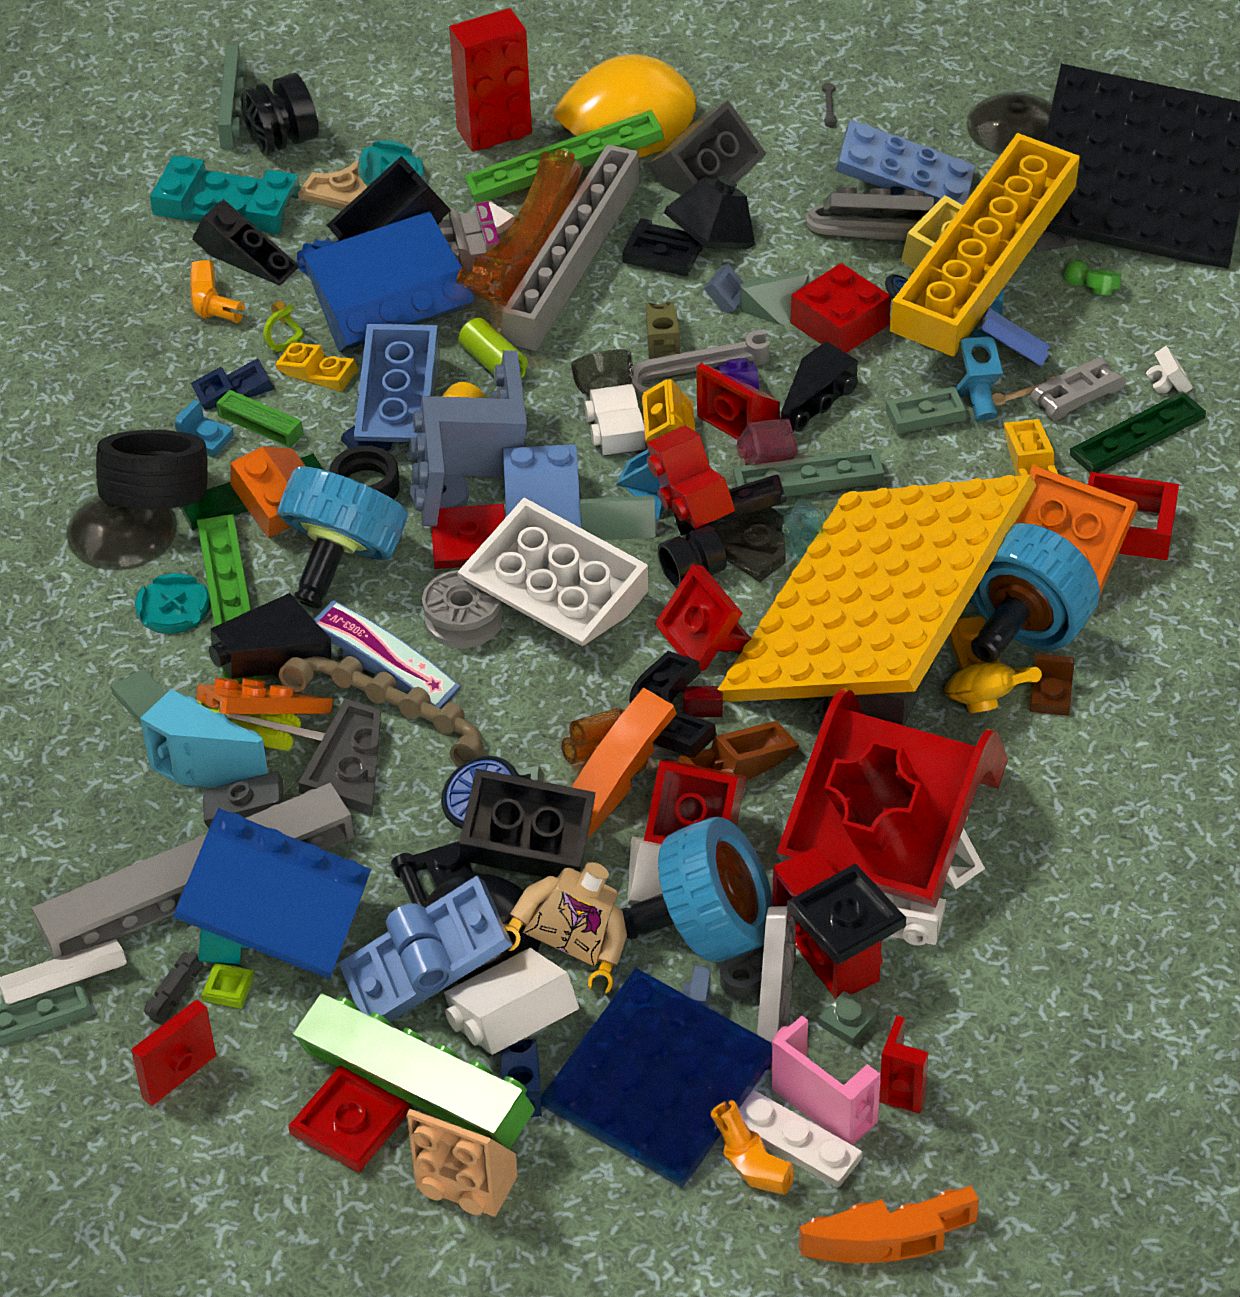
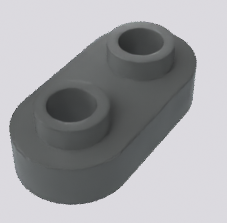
(747, 966)

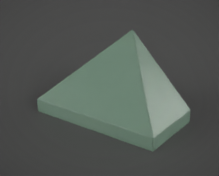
(772, 296)

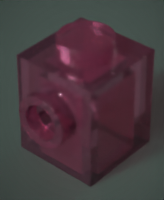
(767, 442)

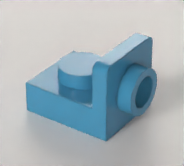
(212, 432)

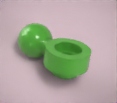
(1101, 281)

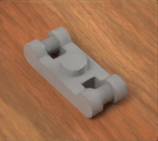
(1077, 388)

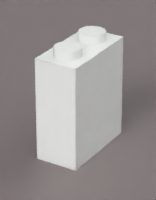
(510, 1001)

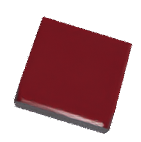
(703, 701)

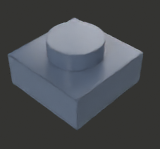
(725, 288)
(700, 986)

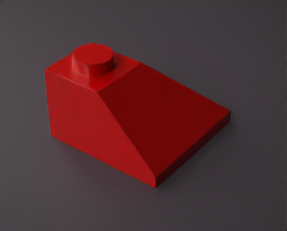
(730, 402)

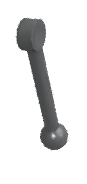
(830, 120)

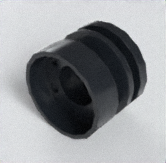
(279, 113)

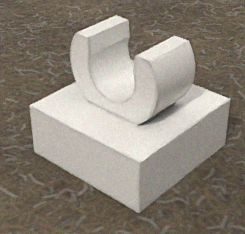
(1169, 372)

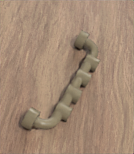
(299, 673)

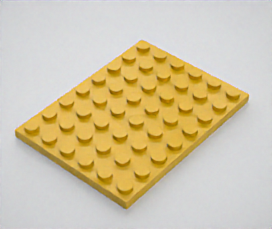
(878, 590)

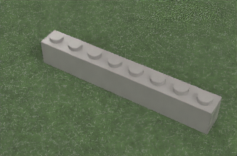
(570, 247)
(154, 886)

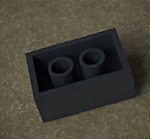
(525, 824)

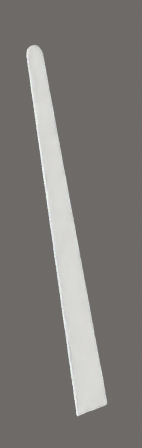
(287, 728)

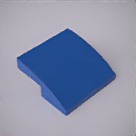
(1014, 337)

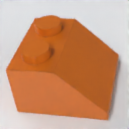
(260, 483)

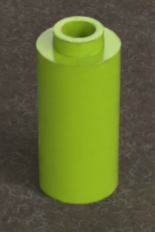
(487, 345)

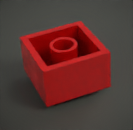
(840, 308)
(690, 795)

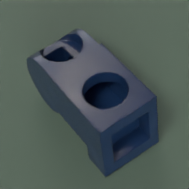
(522, 1064)

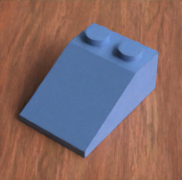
(545, 477)

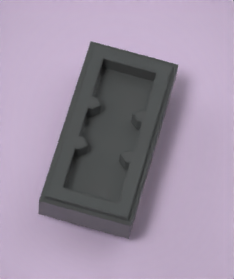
(244, 796)

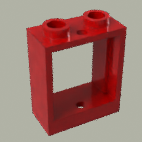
(1151, 497)

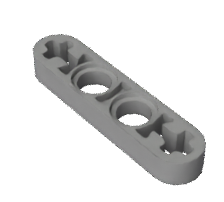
(776, 972)

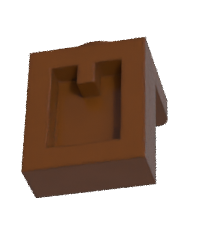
(1054, 688)

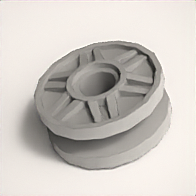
(460, 612)

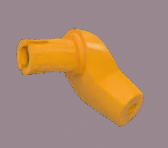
(205, 297)
(748, 1153)

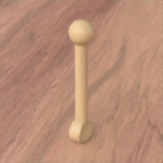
(999, 399)

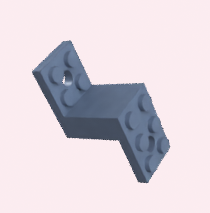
(466, 436)

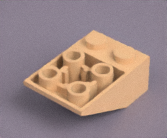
(460, 1165)

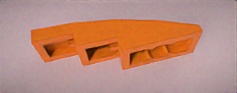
(623, 753)

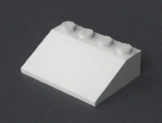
(557, 573)

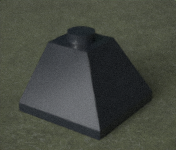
(714, 214)

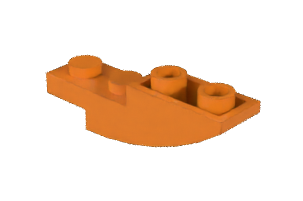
(874, 1235)

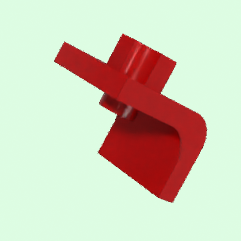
(888, 798)

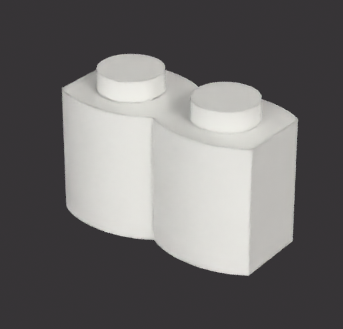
(616, 420)

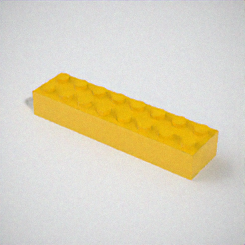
(984, 244)

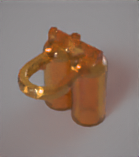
(588, 734)

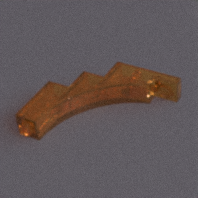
(505, 265)

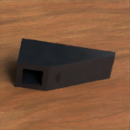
(239, 243)
(818, 382)

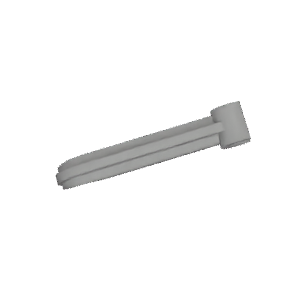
(858, 227)
(753, 349)

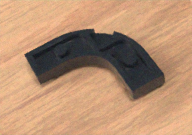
(666, 679)

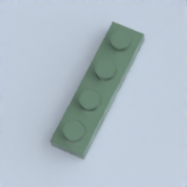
(230, 103)
(818, 472)

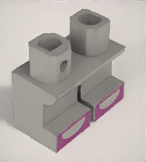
(470, 234)

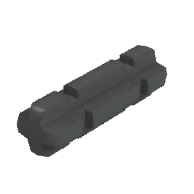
(173, 987)

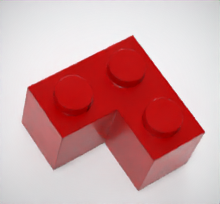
(686, 479)

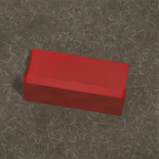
(903, 1071)

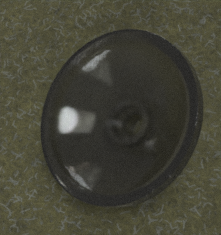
(1003, 115)
(119, 536)

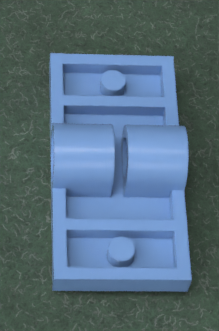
(902, 164)
(425, 950)

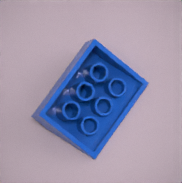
(386, 278)
(272, 893)

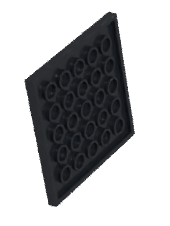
(1151, 165)

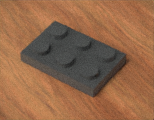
(877, 203)

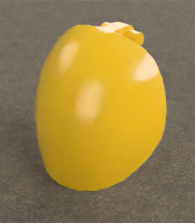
(627, 88)

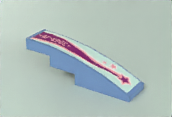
(384, 652)

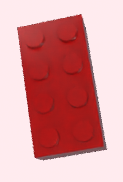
(491, 79)

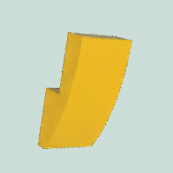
(311, 365)

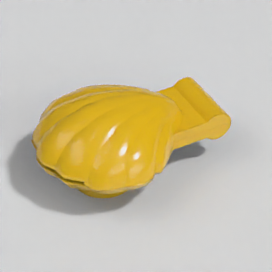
(985, 682)

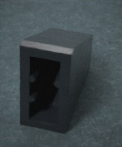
(267, 638)

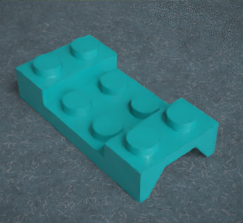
(192, 191)

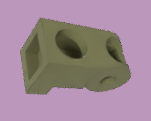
(662, 330)

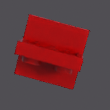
(702, 619)

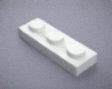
(800, 1140)

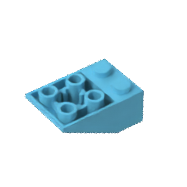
(199, 745)

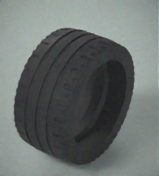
(151, 469)

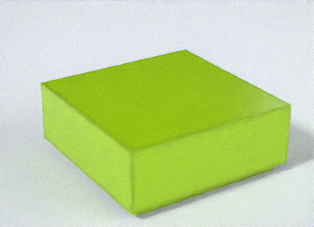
(228, 985)

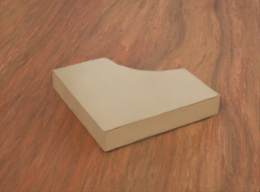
(333, 188)

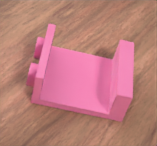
(837, 1108)

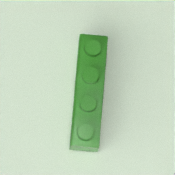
(260, 418)

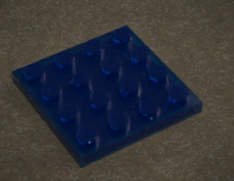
(656, 1074)

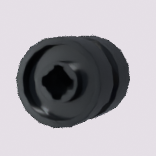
(699, 547)

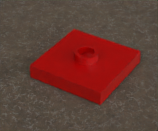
(462, 532)
(174, 1052)
(349, 1118)

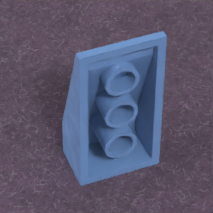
(396, 372)

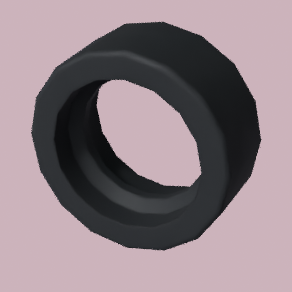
(366, 459)

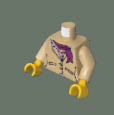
(575, 917)

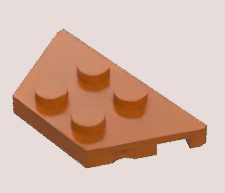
(256, 698)

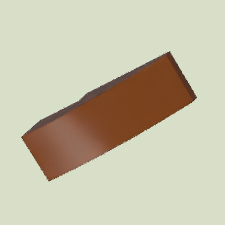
(747, 750)

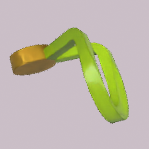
(281, 313)

